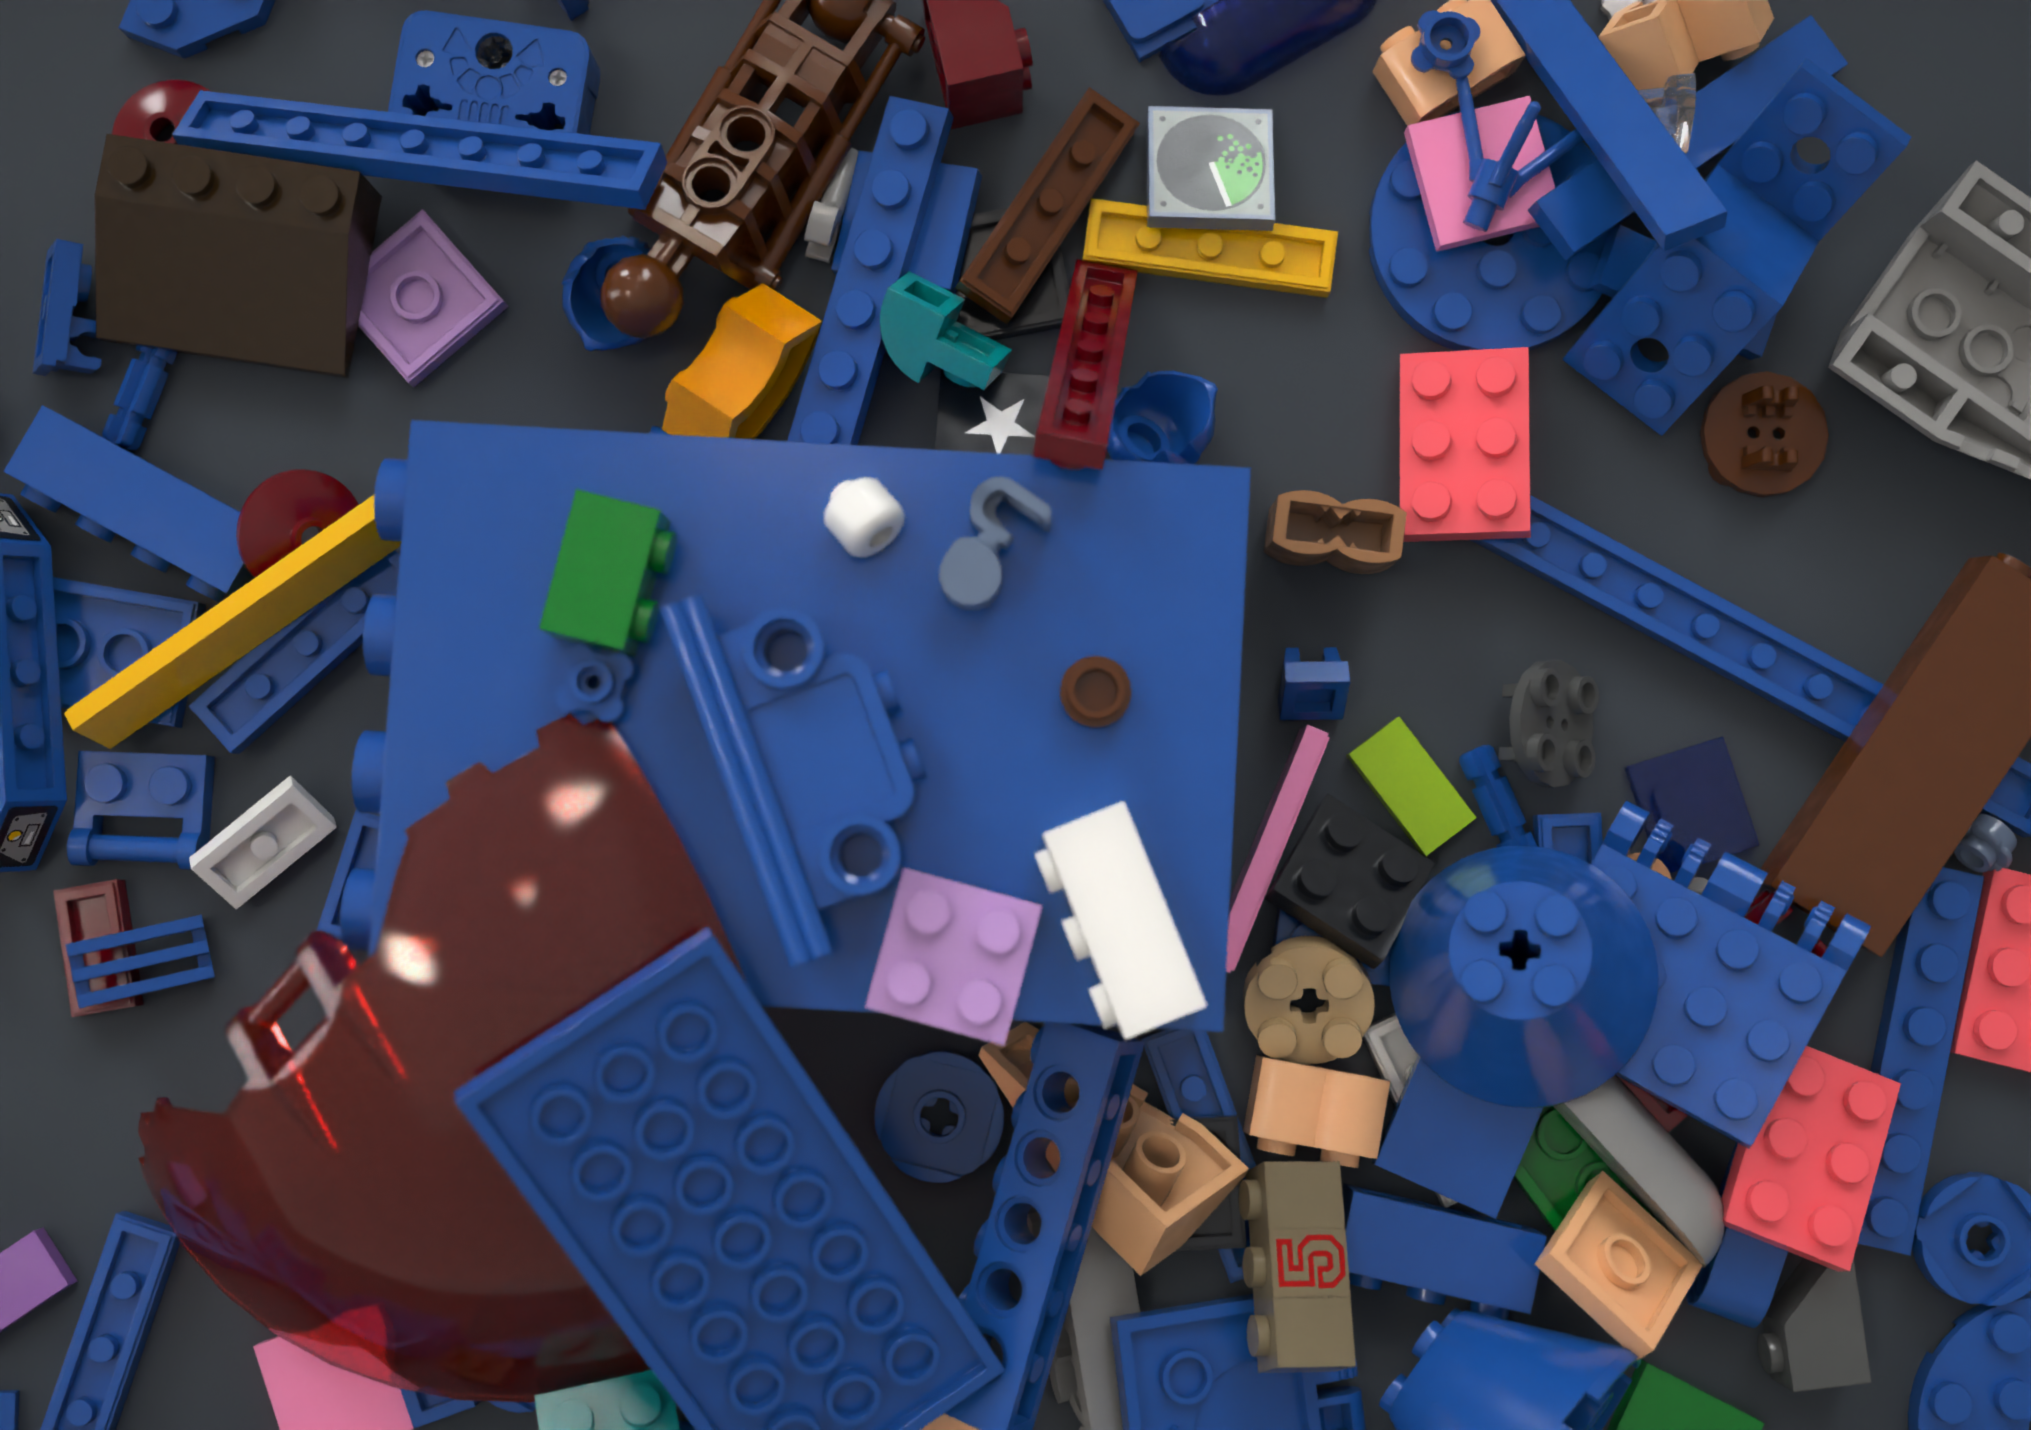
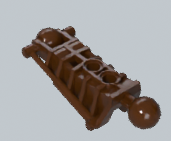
(739, 105)

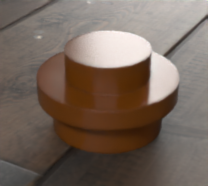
(1095, 691)

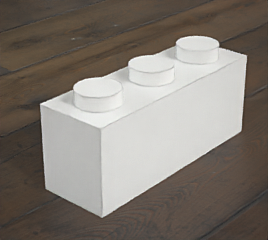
(1119, 922)

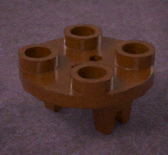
(1763, 464)

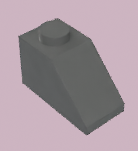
(1815, 1331)

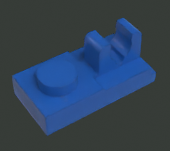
(64, 284)

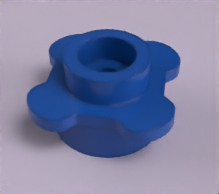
(1449, 26)
(608, 697)

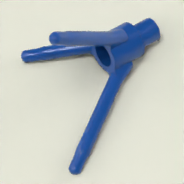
(1494, 179)

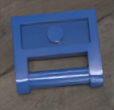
(140, 787)

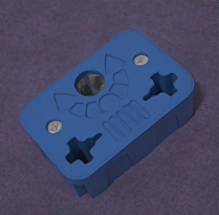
(448, 65)

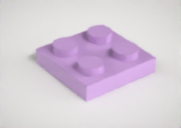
(953, 956)

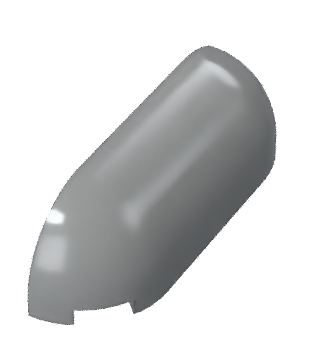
(1650, 1165)
(1084, 1357)

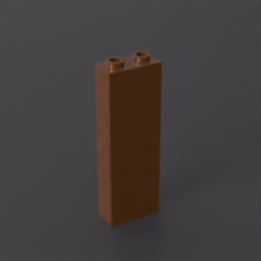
(1918, 759)

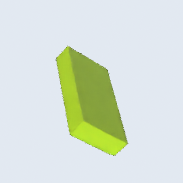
(1411, 786)

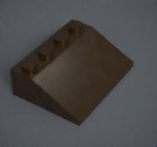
(231, 254)

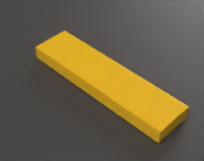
(1275, 260)

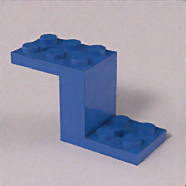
(1727, 285)

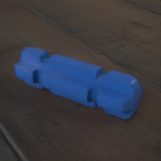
(138, 397)
(1495, 797)

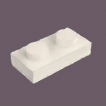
(262, 842)

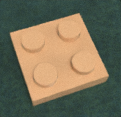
(1619, 1265)

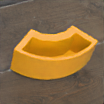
(743, 369)

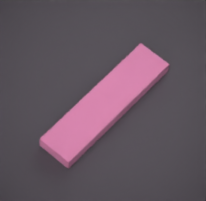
(1272, 837)

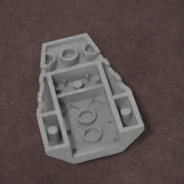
(1951, 325)

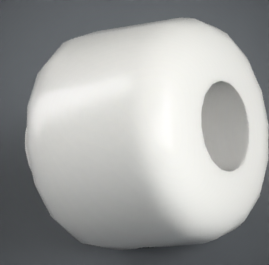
(863, 516)

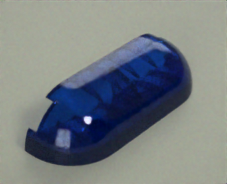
(1253, 39)

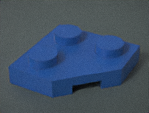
(187, 25)

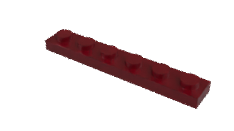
(1086, 367)

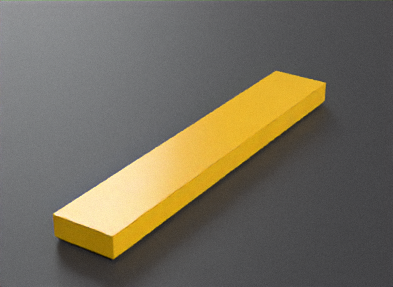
(231, 628)

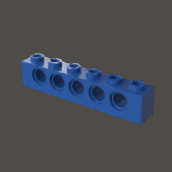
(1066, 1203)

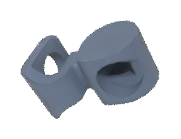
(971, 565)

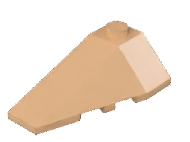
(1159, 1174)

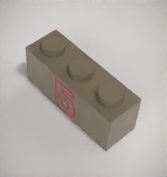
(1297, 1267)

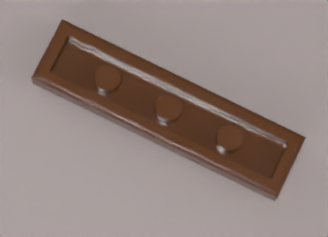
(1047, 206)

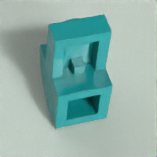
(924, 334)

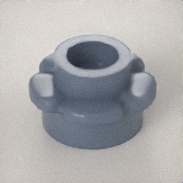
(1986, 845)

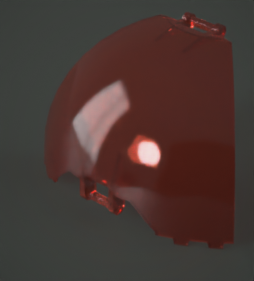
(344, 1176)

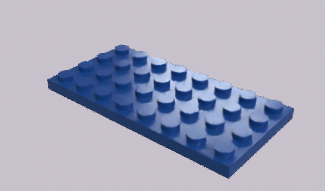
(726, 1210)

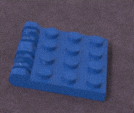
(1729, 991)
(1196, 1373)

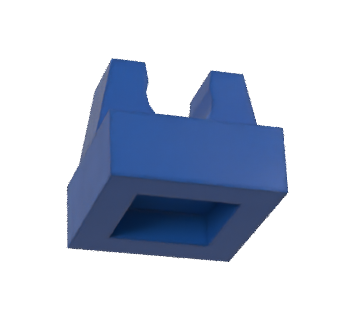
(1313, 688)

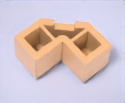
(1676, 35)

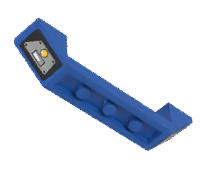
(30, 696)

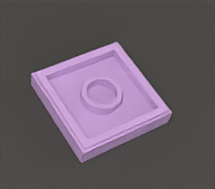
(423, 299)

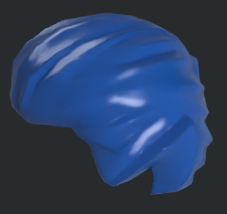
(583, 296)
(1163, 419)

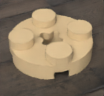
(1313, 1036)

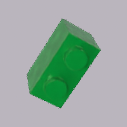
(608, 574)

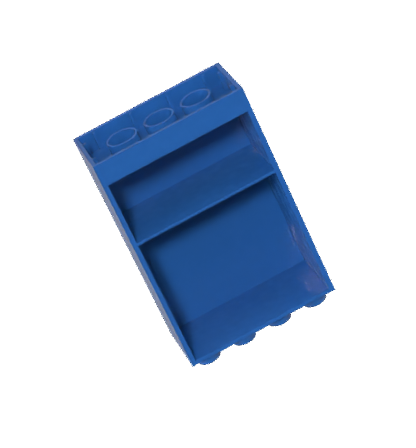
(1133, 571)

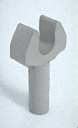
(826, 216)

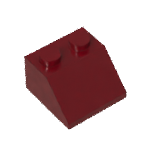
(978, 59)

